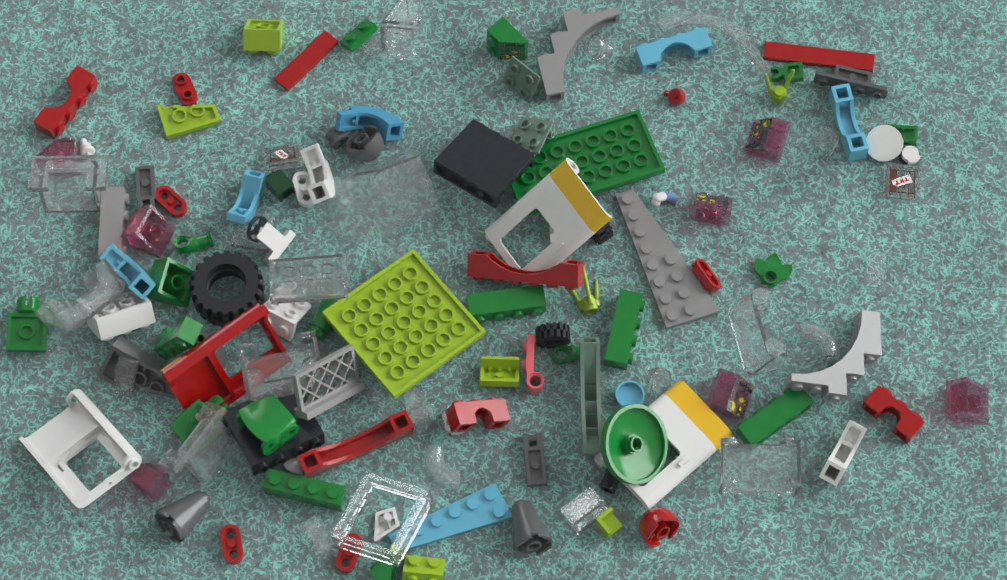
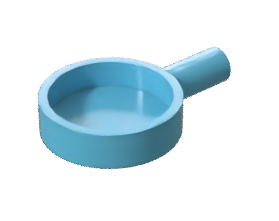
(629, 393)

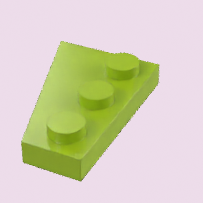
(187, 119)

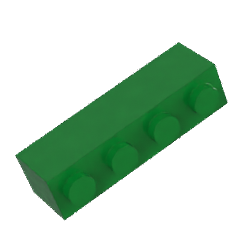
(507, 303)
(623, 329)
(774, 416)
(304, 489)

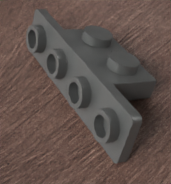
(858, 80)

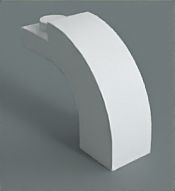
(320, 174)
(843, 453)

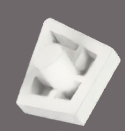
(385, 523)

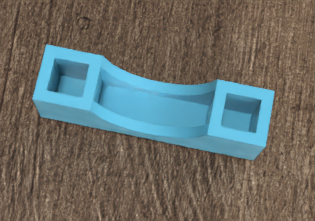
(694, 42)
(852, 138)

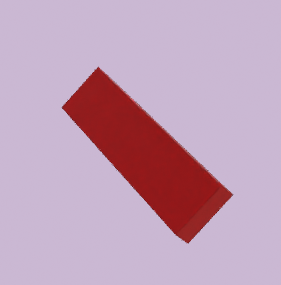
(306, 60)

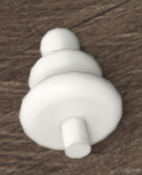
(86, 148)

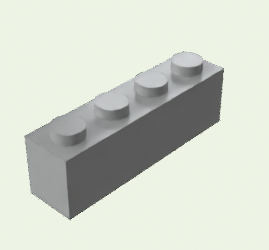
(113, 218)

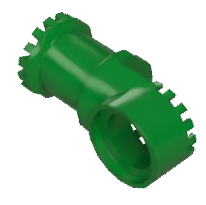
(194, 243)
(571, 352)

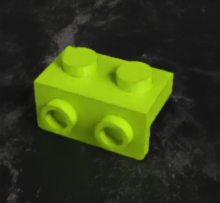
(499, 371)
(423, 568)

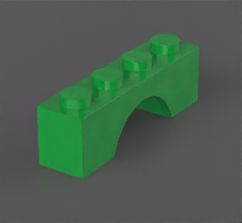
(176, 340)

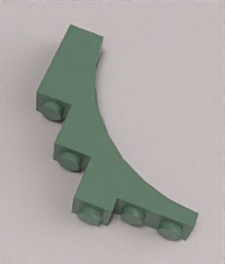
(590, 394)

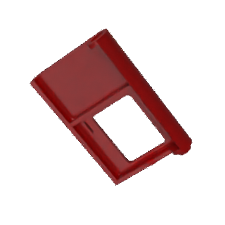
(199, 371)

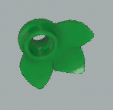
(772, 268)

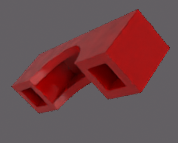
(53, 120)

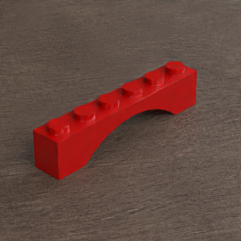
(487, 265)
(331, 456)

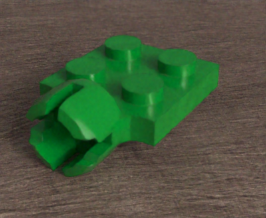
(25, 329)
(186, 422)

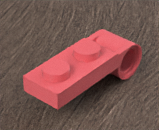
(528, 366)

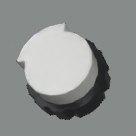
(909, 155)

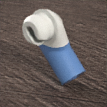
(663, 196)

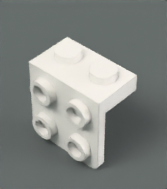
(285, 317)

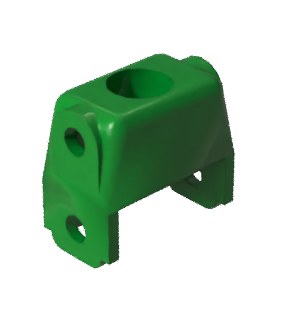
(268, 422)

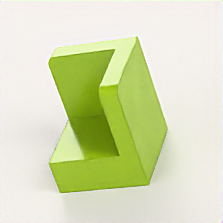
(608, 523)

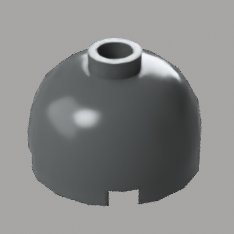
(365, 144)

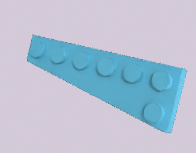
(465, 515)

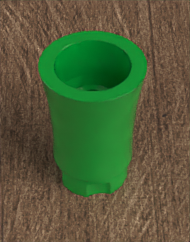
(319, 323)

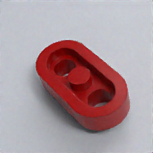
(184, 88)
(171, 202)
(706, 275)
(231, 545)
(347, 555)

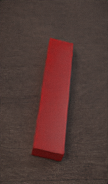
(817, 56)

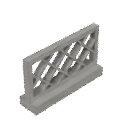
(330, 396)

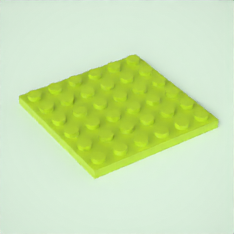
(404, 323)

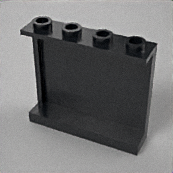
(482, 162)
(307, 438)

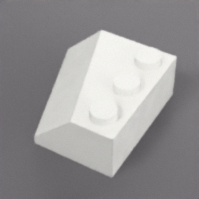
(122, 316)

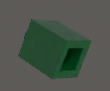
(279, 185)

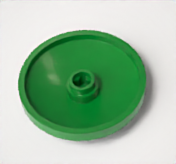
(634, 444)

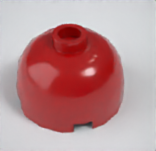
(657, 524)

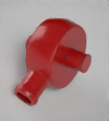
(675, 96)

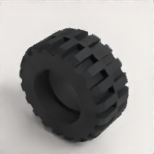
(220, 266)

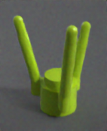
(778, 93)
(590, 303)

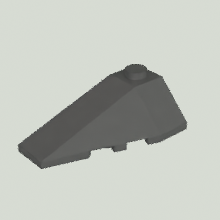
(148, 370)

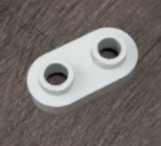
(301, 189)

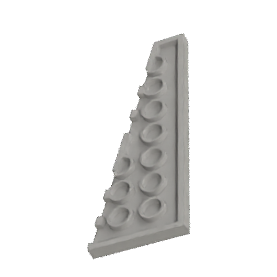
(671, 281)

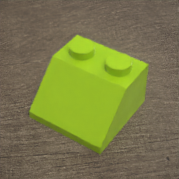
(263, 35)

